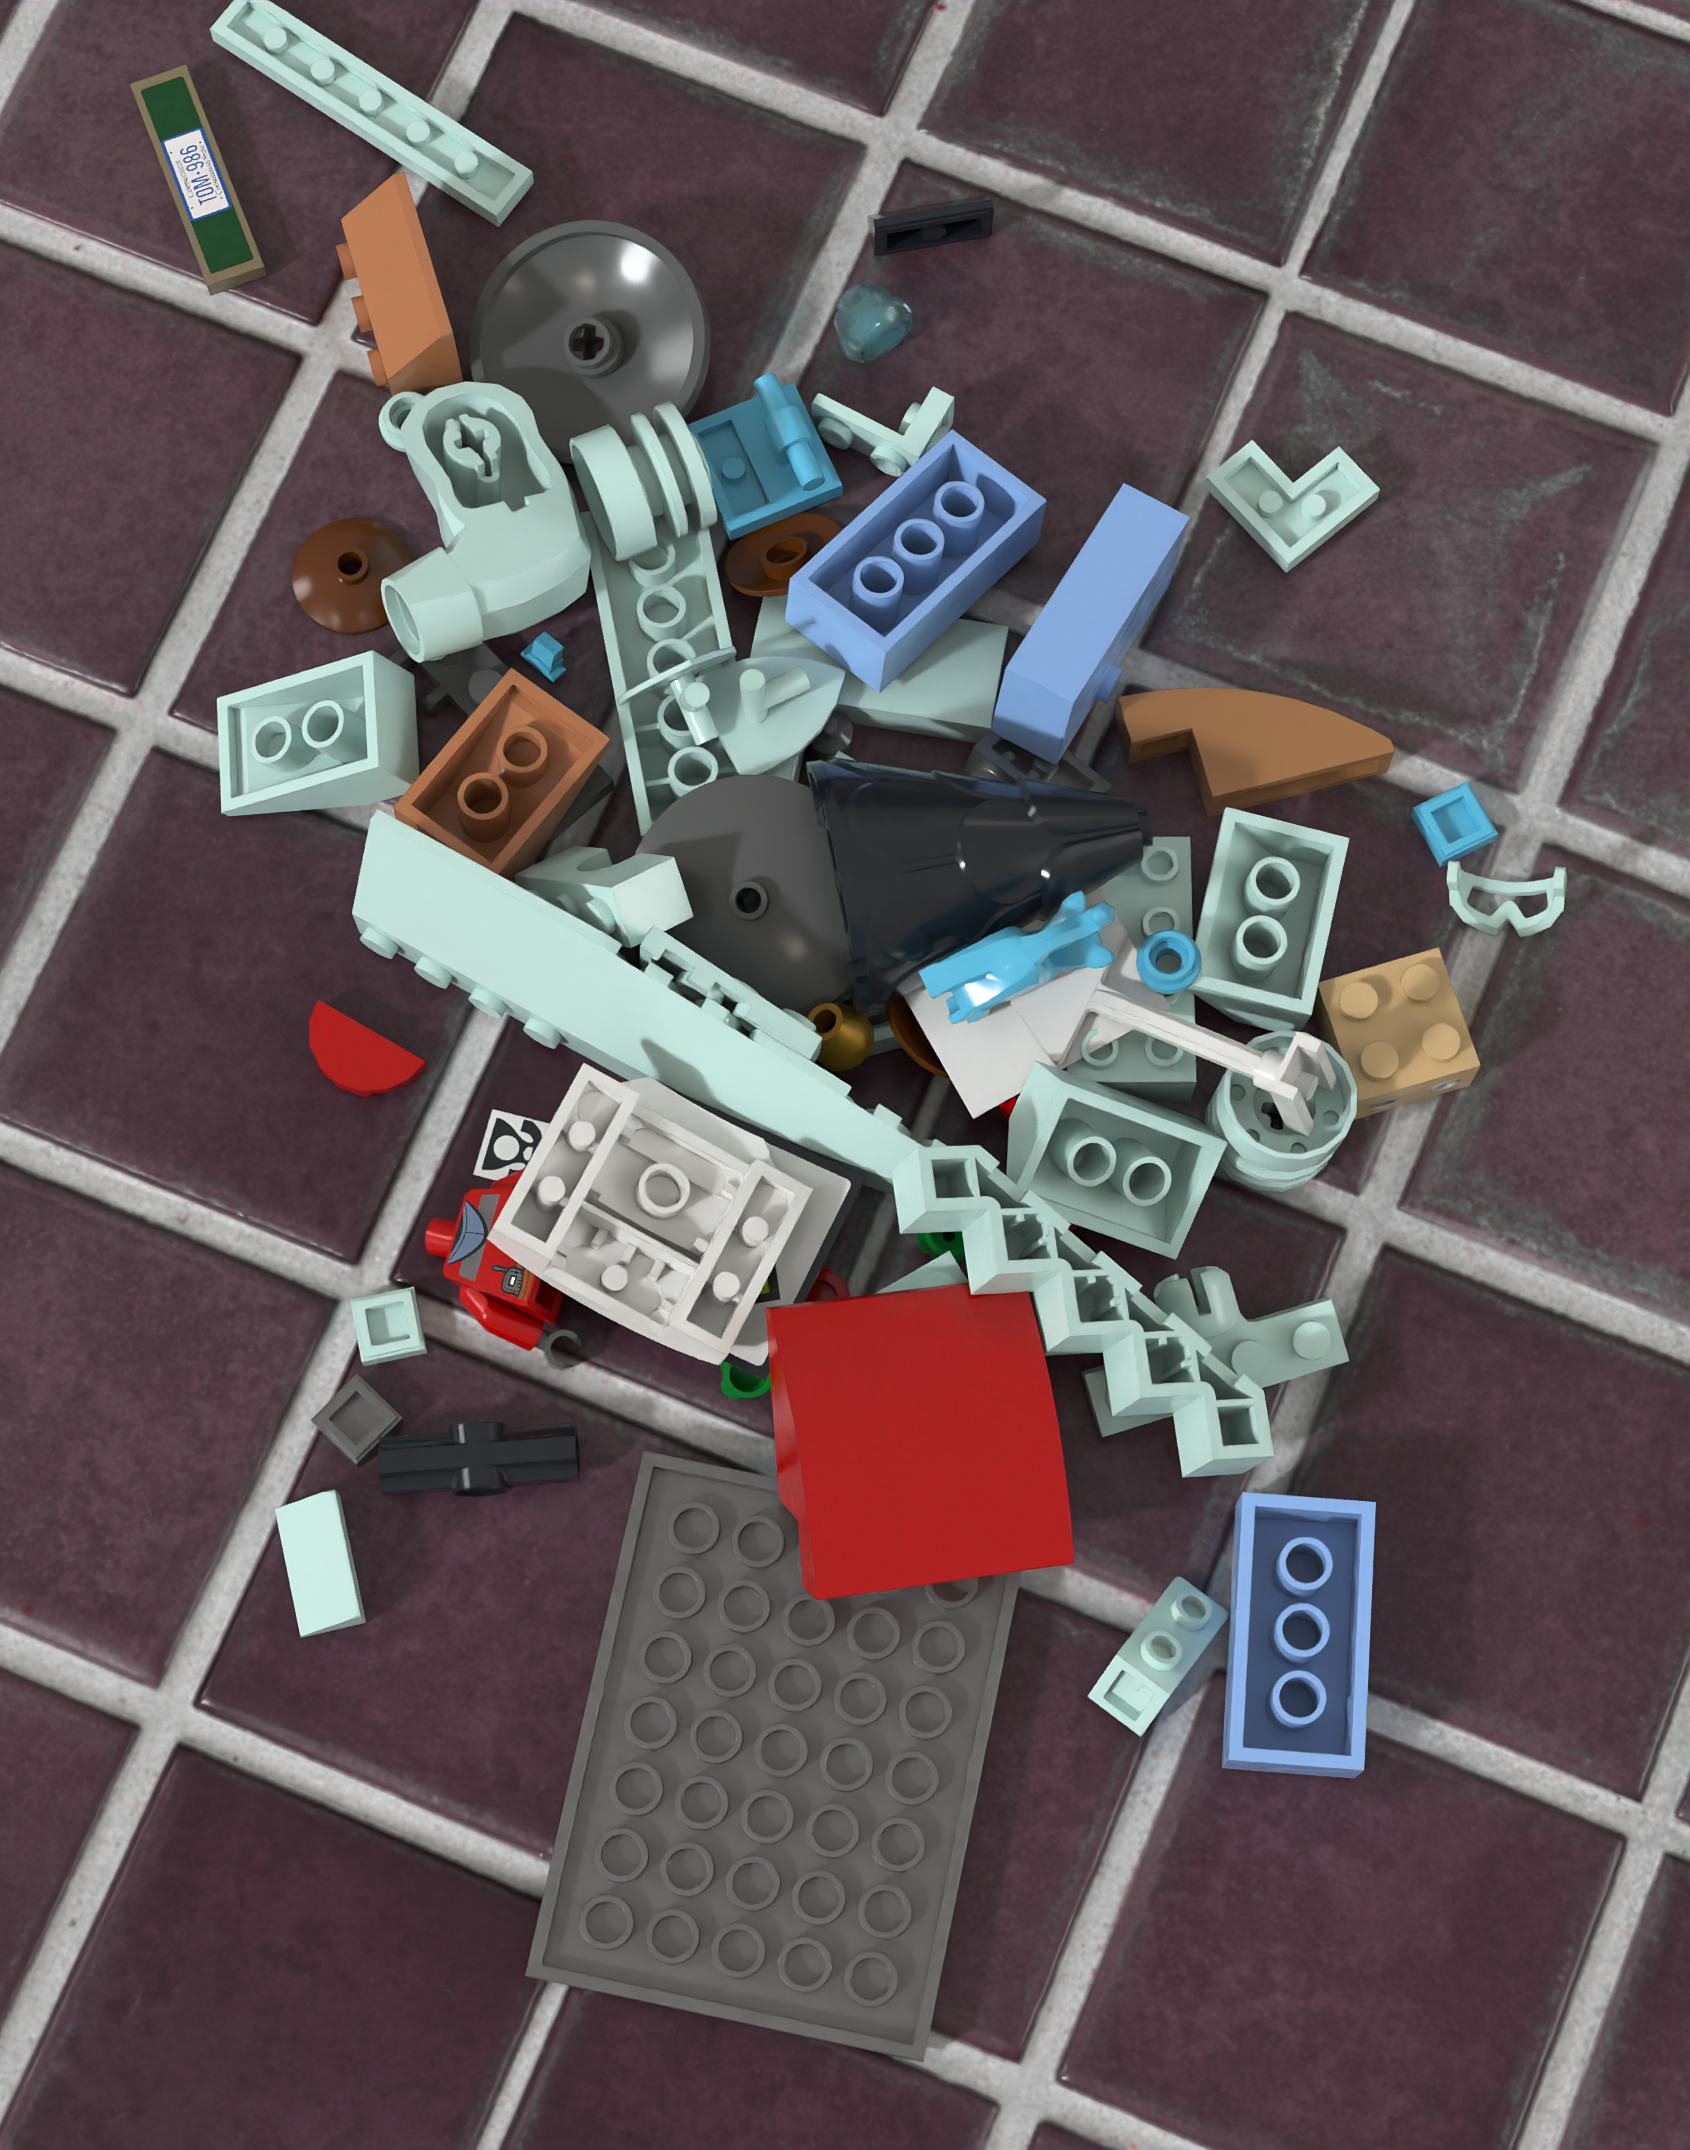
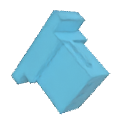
(545, 656)

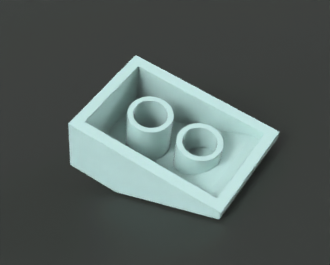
(319, 738)

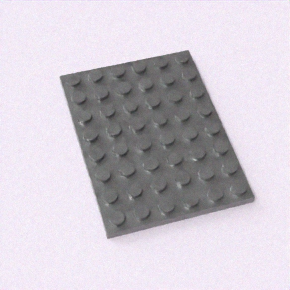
(769, 1776)

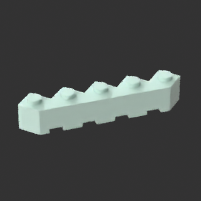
(1086, 1306)

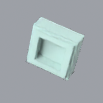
(388, 1326)

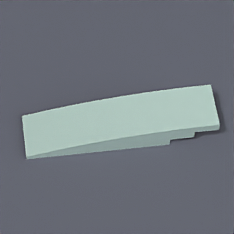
(652, 618)

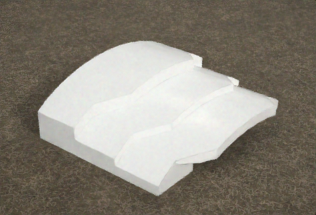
(651, 1213)

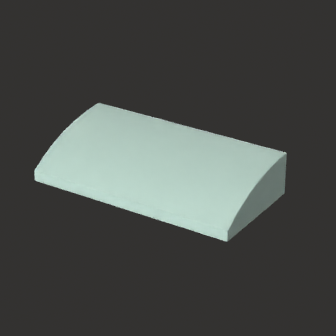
(941, 694)

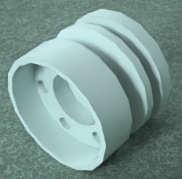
(644, 481)
(1272, 1157)

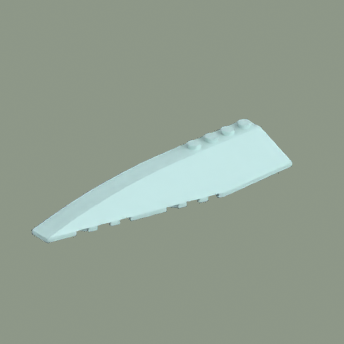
(582, 993)

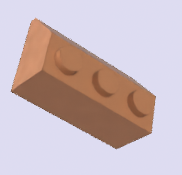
(398, 292)

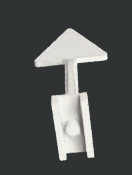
(1061, 1006)

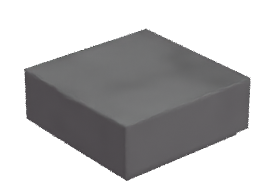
(357, 1420)

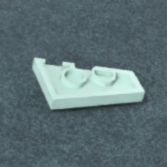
(703, 979)

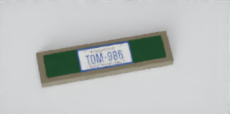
(198, 180)

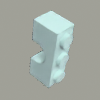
(613, 898)

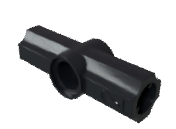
(479, 1459)

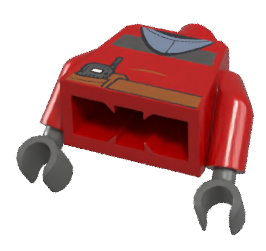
(492, 1285)

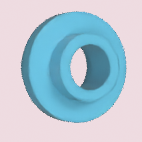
(1168, 943)

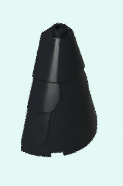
(954, 858)

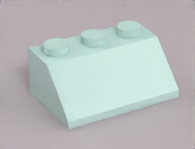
(1267, 919)
(1110, 1158)

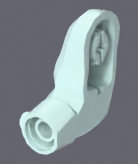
(504, 519)

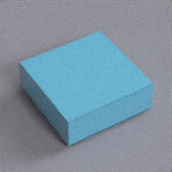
(1454, 824)

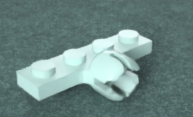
(1262, 1348)

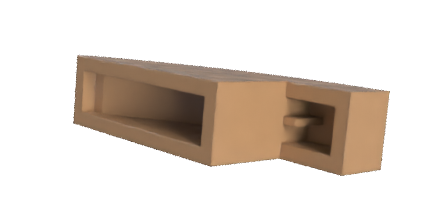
(1250, 743)

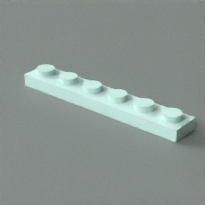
(373, 107)

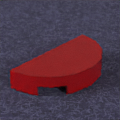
(357, 1056)

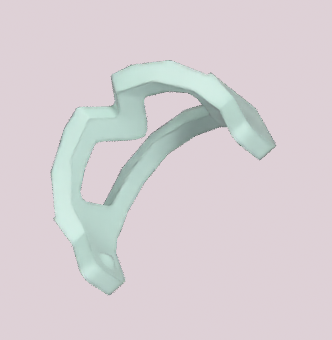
(1460, 886)

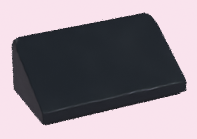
(931, 225)

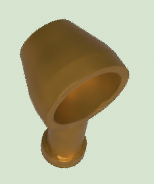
(847, 1041)

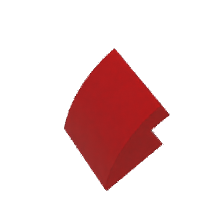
(916, 1439)

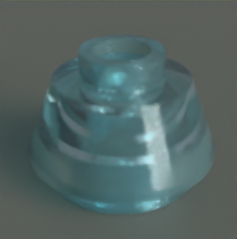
(871, 322)

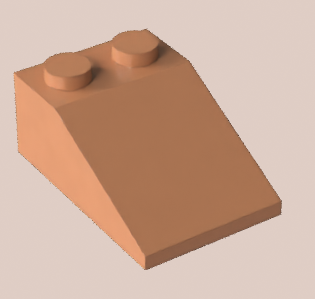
(505, 777)

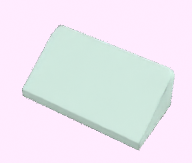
(320, 1564)

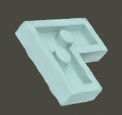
(1289, 516)

